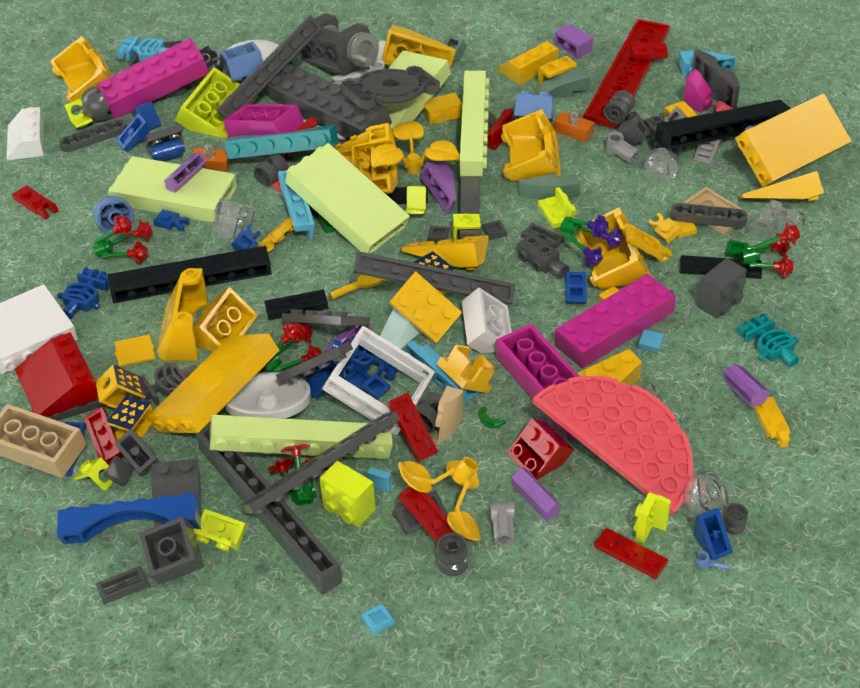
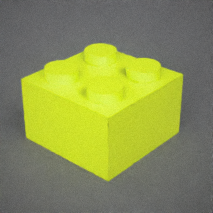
(347, 494)

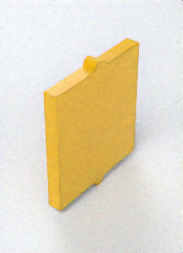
(134, 350)

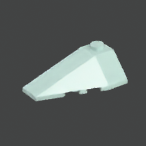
(399, 330)

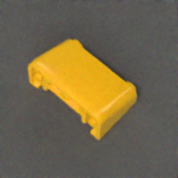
(80, 68)
(531, 147)
(620, 264)
(177, 333)

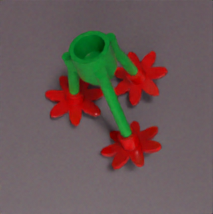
(304, 494)

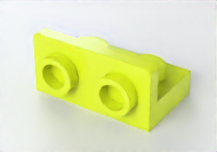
(556, 208)

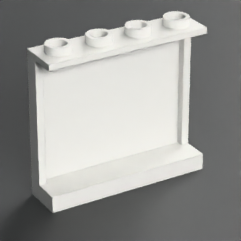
(28, 324)

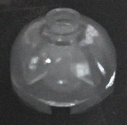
(661, 165)
(704, 494)

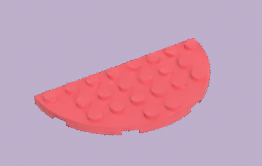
(625, 430)

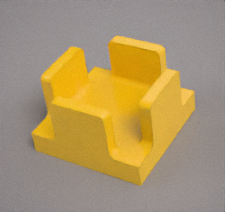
(467, 376)

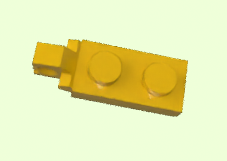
(277, 234)
(647, 243)
(773, 421)

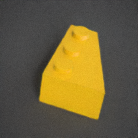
(623, 366)

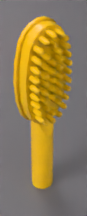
(363, 281)

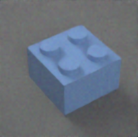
(241, 60)
(528, 103)

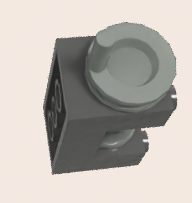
(340, 50)

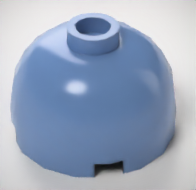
(110, 207)

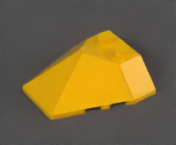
(359, 152)

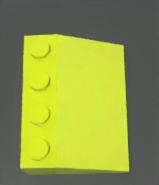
(199, 110)

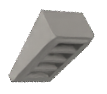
(707, 149)

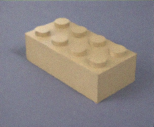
(39, 441)

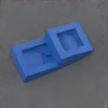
(576, 287)
(372, 385)

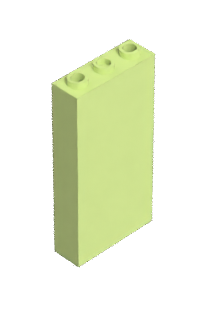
(409, 110)
(144, 189)
(346, 199)

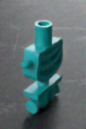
(778, 341)

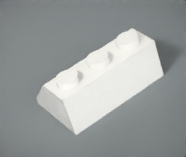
(26, 134)
(484, 320)

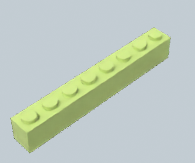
(474, 124)
(274, 434)

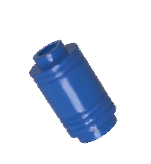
(167, 150)

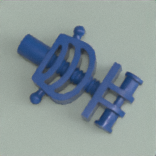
(84, 293)
(356, 362)

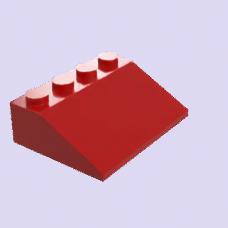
(57, 377)

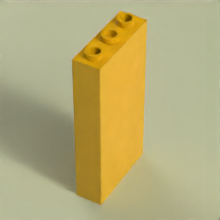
(792, 140)
(213, 384)

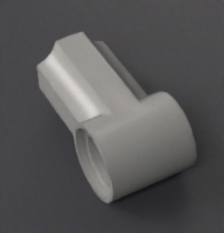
(617, 146)
(502, 518)

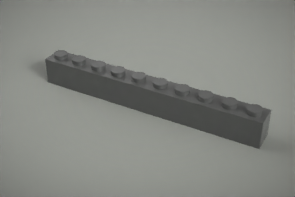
(277, 518)

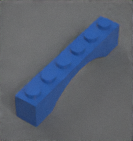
(83, 523)

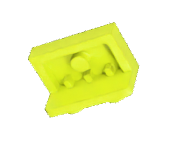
(650, 514)
(221, 530)

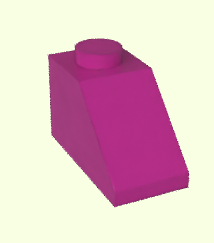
(697, 92)

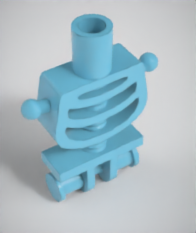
(145, 49)

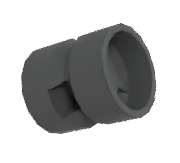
(619, 106)
(267, 171)
(429, 409)
(452, 554)

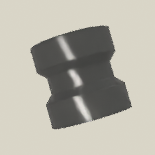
(735, 518)

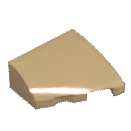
(449, 413)

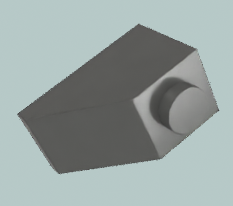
(136, 451)

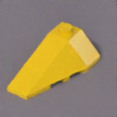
(408, 40)
(797, 188)
(465, 252)

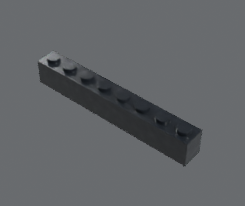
(715, 125)
(163, 278)

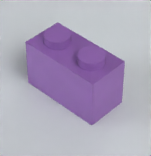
(573, 41)

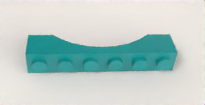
(294, 141)

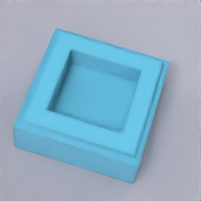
(651, 341)
(381, 479)
(378, 619)

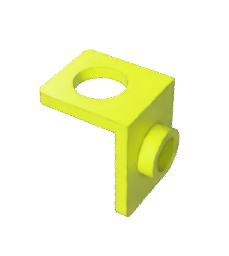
(77, 120)
(416, 200)
(464, 221)
(92, 469)

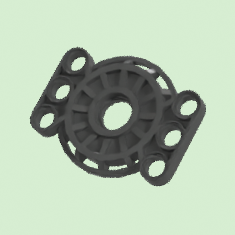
(390, 86)

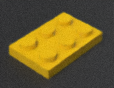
(425, 307)

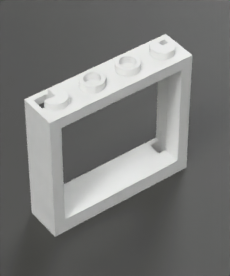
(391, 354)

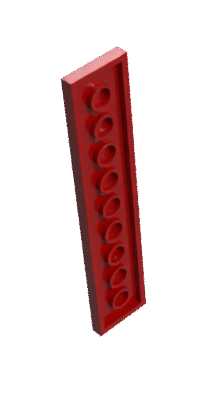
(625, 72)

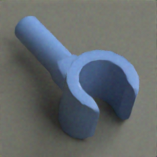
(705, 562)

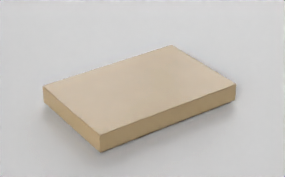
(710, 198)

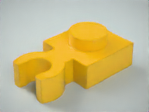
(665, 229)

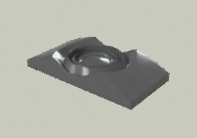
(722, 82)

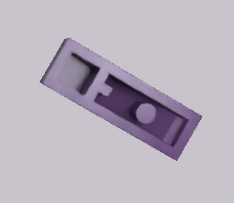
(440, 182)

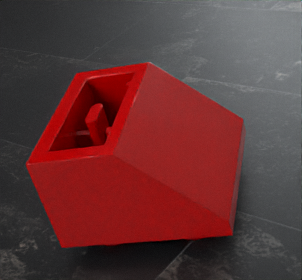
(539, 449)

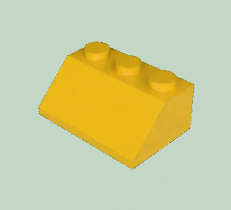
(526, 65)
(223, 317)

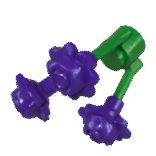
(598, 229)

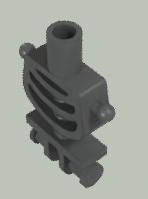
(167, 385)

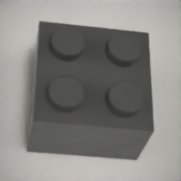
(721, 288)
(171, 550)

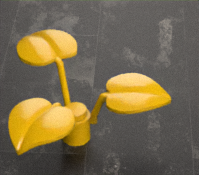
(389, 155)
(463, 473)

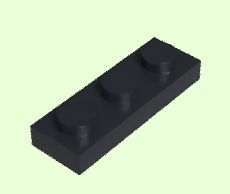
(306, 301)

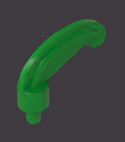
(487, 421)

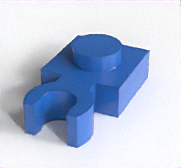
(168, 220)
(245, 239)

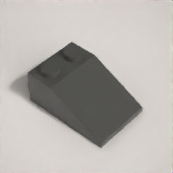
(175, 478)

